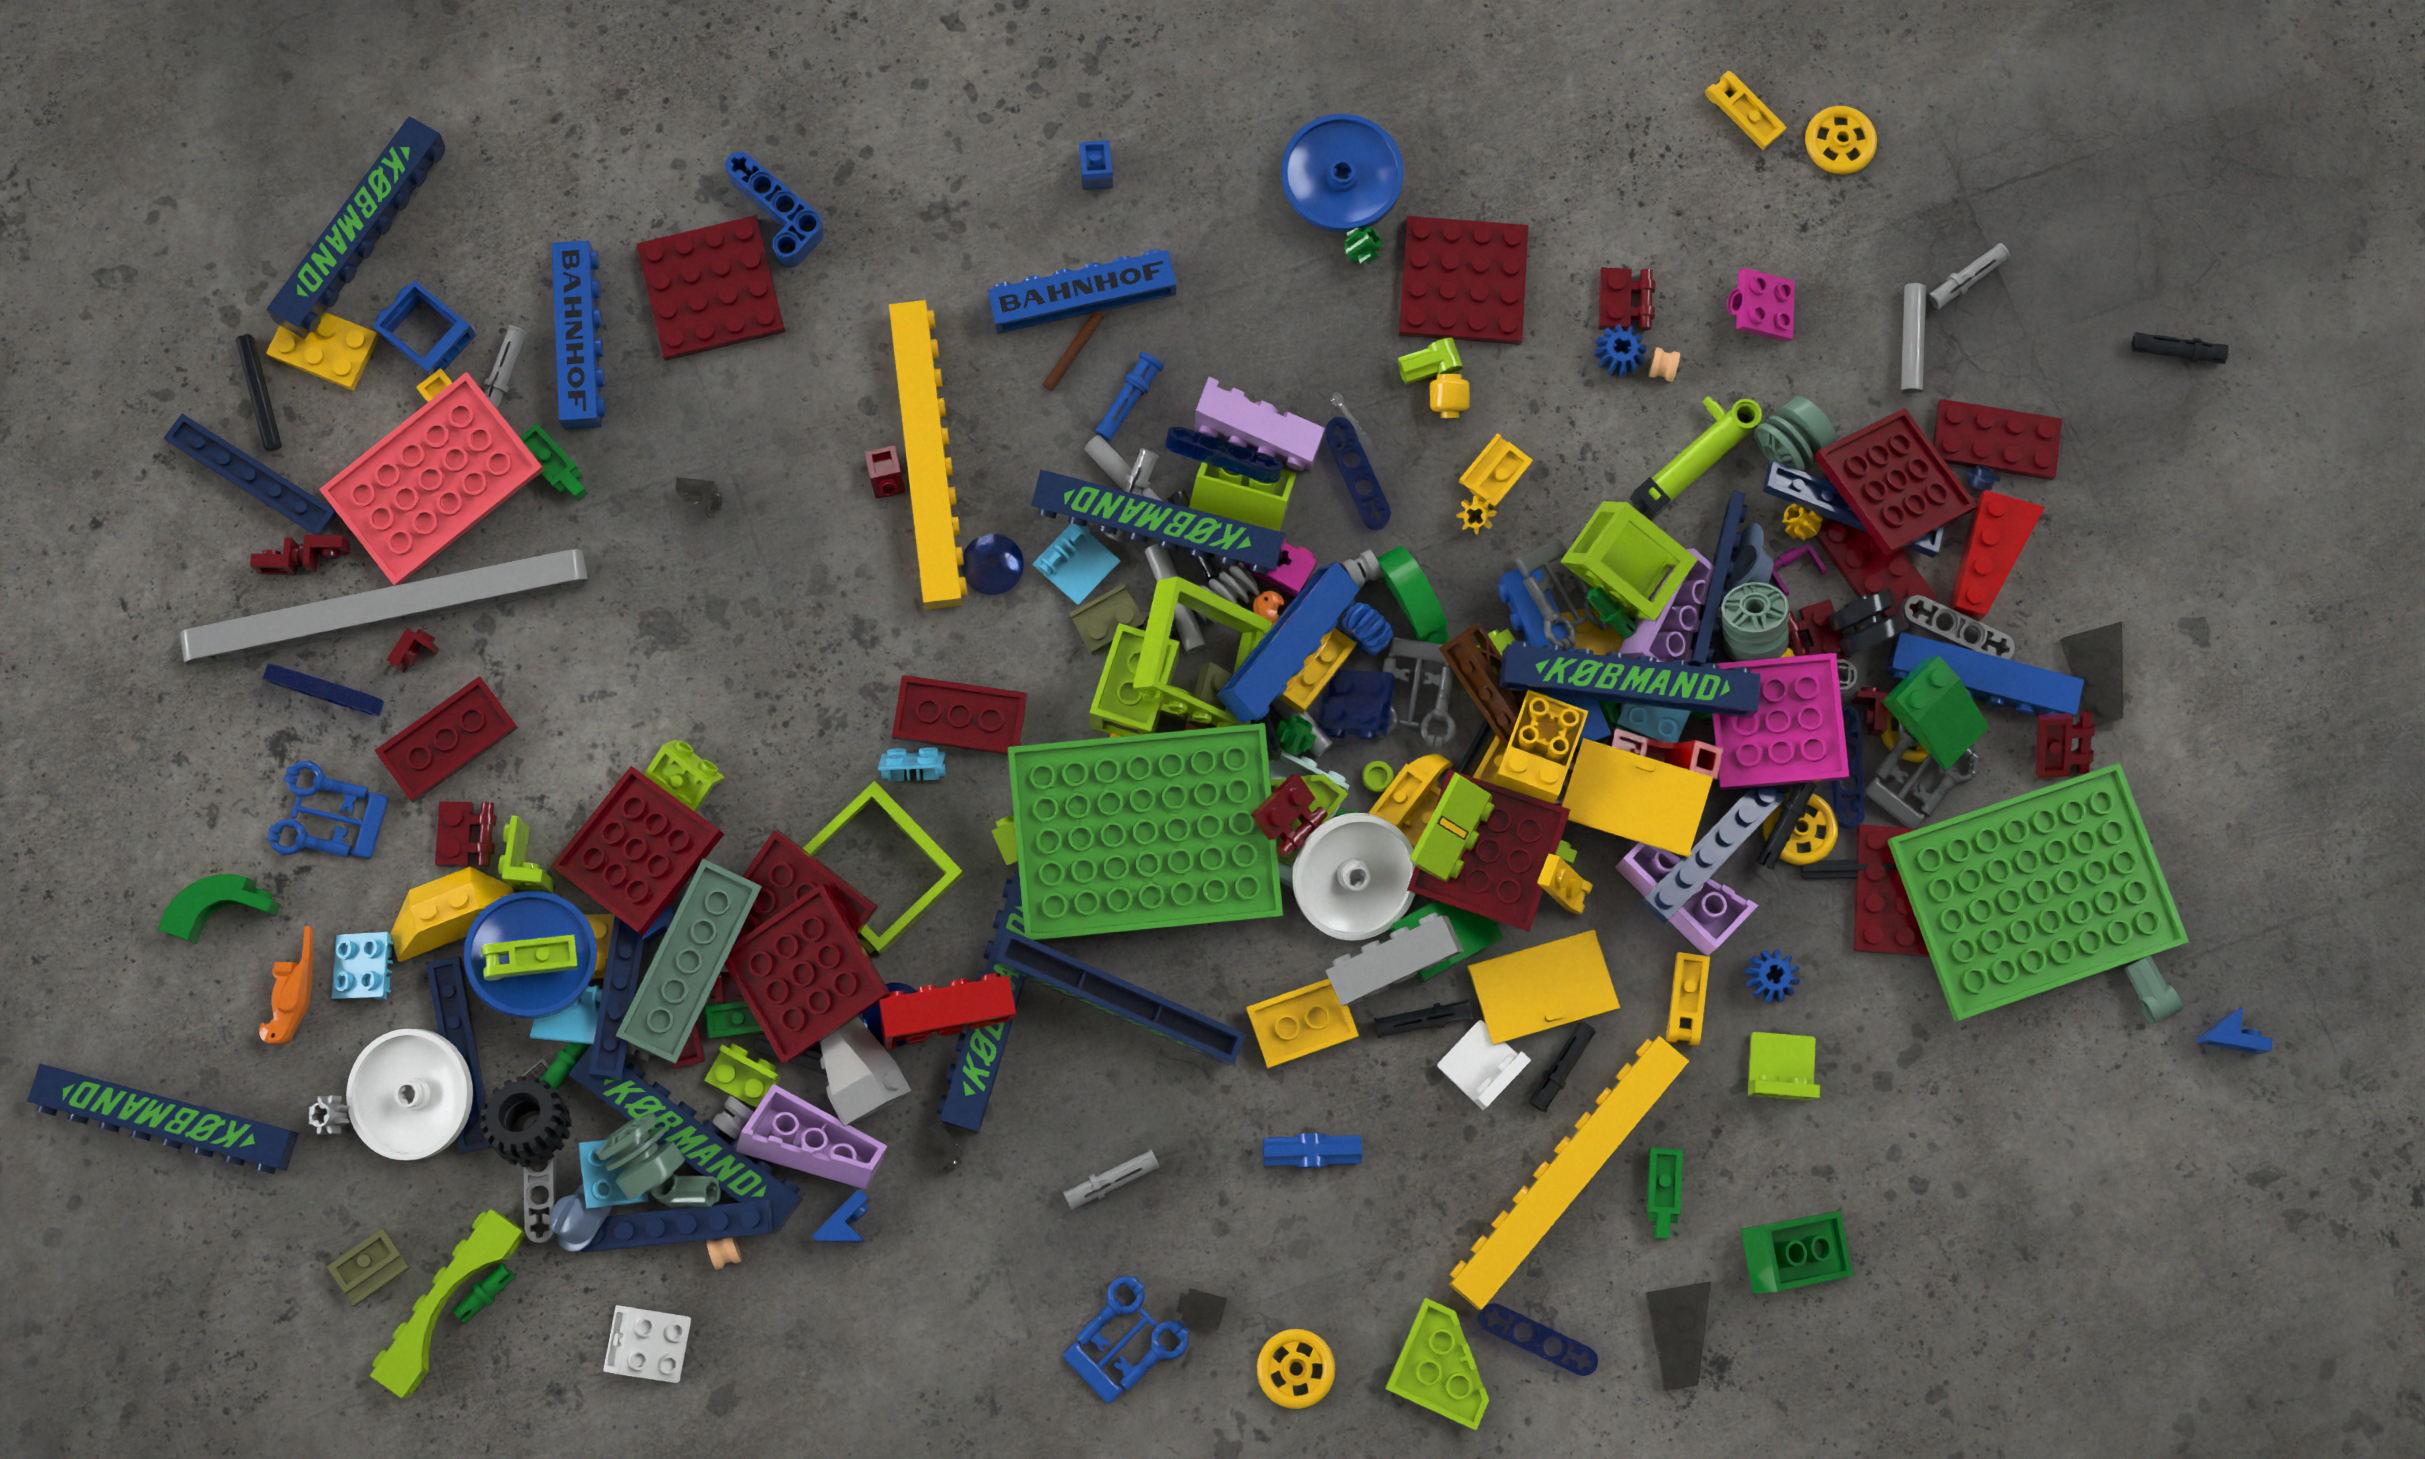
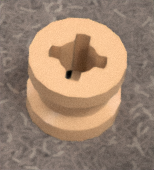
(1664, 364)
(723, 1252)

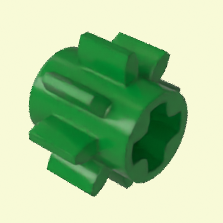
(1363, 245)
(1295, 735)

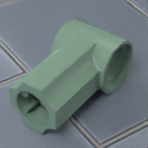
(2156, 998)
(688, 1191)

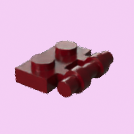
(1615, 298)
(1818, 629)
(2055, 743)
(1282, 808)
(455, 834)

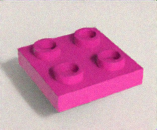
(1763, 305)

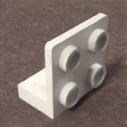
(1480, 1067)
(647, 1344)

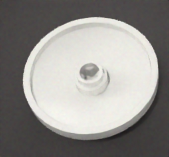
(1354, 876)
(409, 1094)

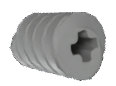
(1232, 586)

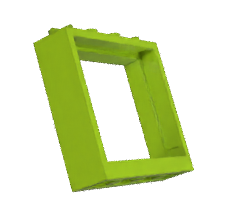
(1157, 634)
(952, 872)

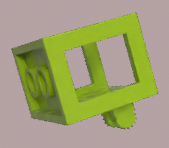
(1628, 559)
(1115, 695)

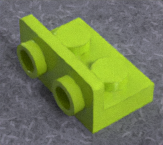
(683, 773)
(742, 1076)

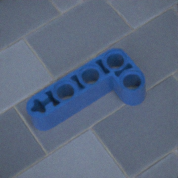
(771, 203)

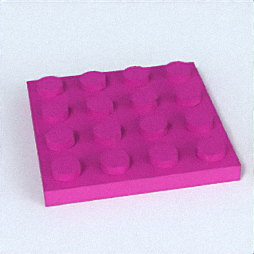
(1796, 728)

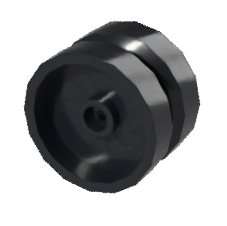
(1867, 621)

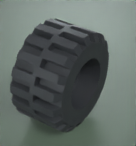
(512, 1103)

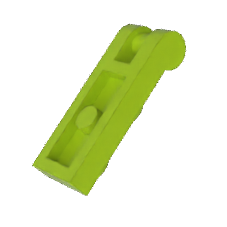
(530, 957)

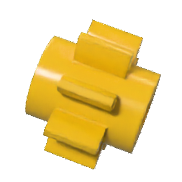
(1801, 522)
(1476, 524)

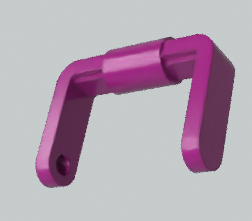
(1791, 556)

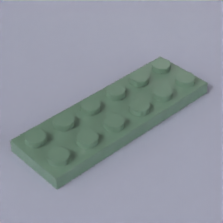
(688, 961)

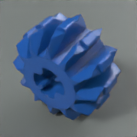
(1620, 340)
(1366, 628)
(1782, 984)

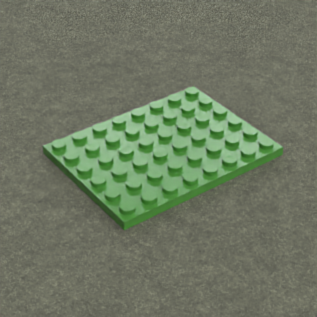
(1143, 831)
(2037, 891)

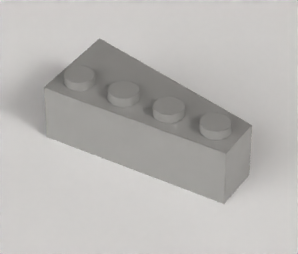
(1393, 960)

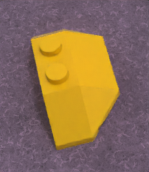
(443, 910)

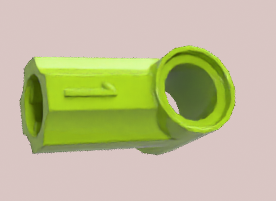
(1438, 359)

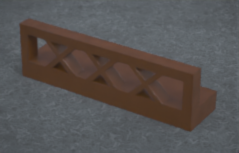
(1481, 682)

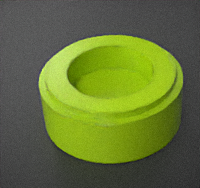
(1377, 777)

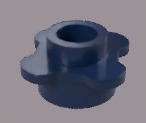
(1982, 477)

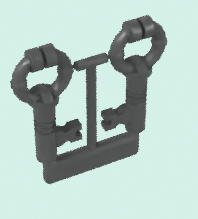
(1541, 558)
(1422, 651)
(1894, 804)

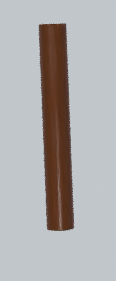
(1073, 350)

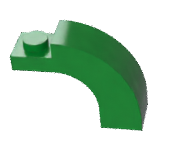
(1414, 595)
(198, 901)

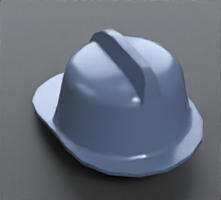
(1751, 561)
(574, 1223)

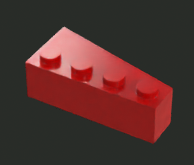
(1991, 548)
(945, 1009)

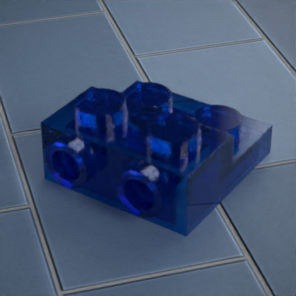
(1357, 704)

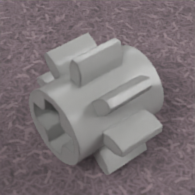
(329, 1114)

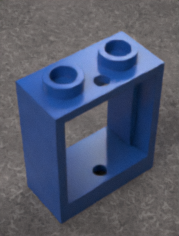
(445, 350)

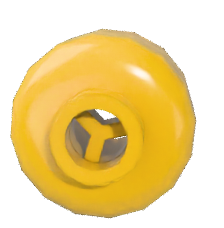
(1449, 395)

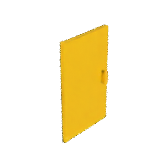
(1634, 803)
(1551, 980)

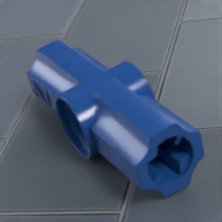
(1312, 1150)

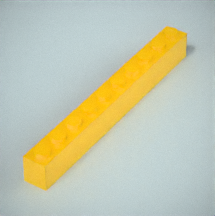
(926, 455)
(1568, 1173)

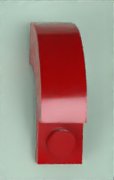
(1688, 755)

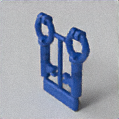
(369, 826)
(1093, 1372)

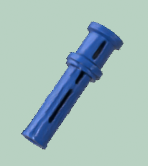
(1132, 381)

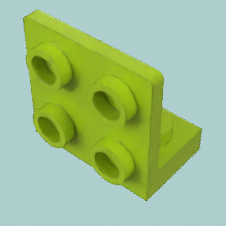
(513, 866)
(1782, 1067)

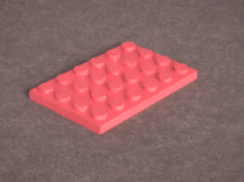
(431, 479)

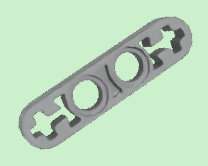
(1958, 624)
(535, 1179)

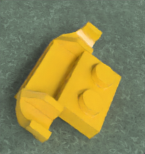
(1412, 796)

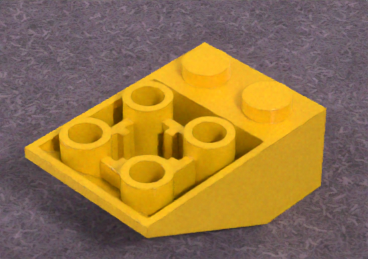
(1541, 747)

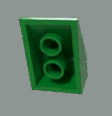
(1937, 710)
(1472, 930)
(1796, 1252)

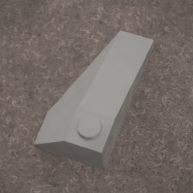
(860, 1073)

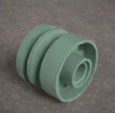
(1795, 434)
(1755, 622)
(642, 1158)

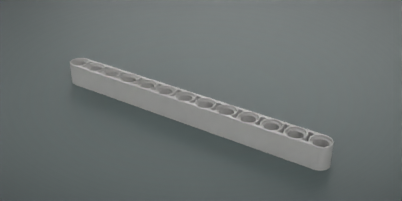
(383, 607)

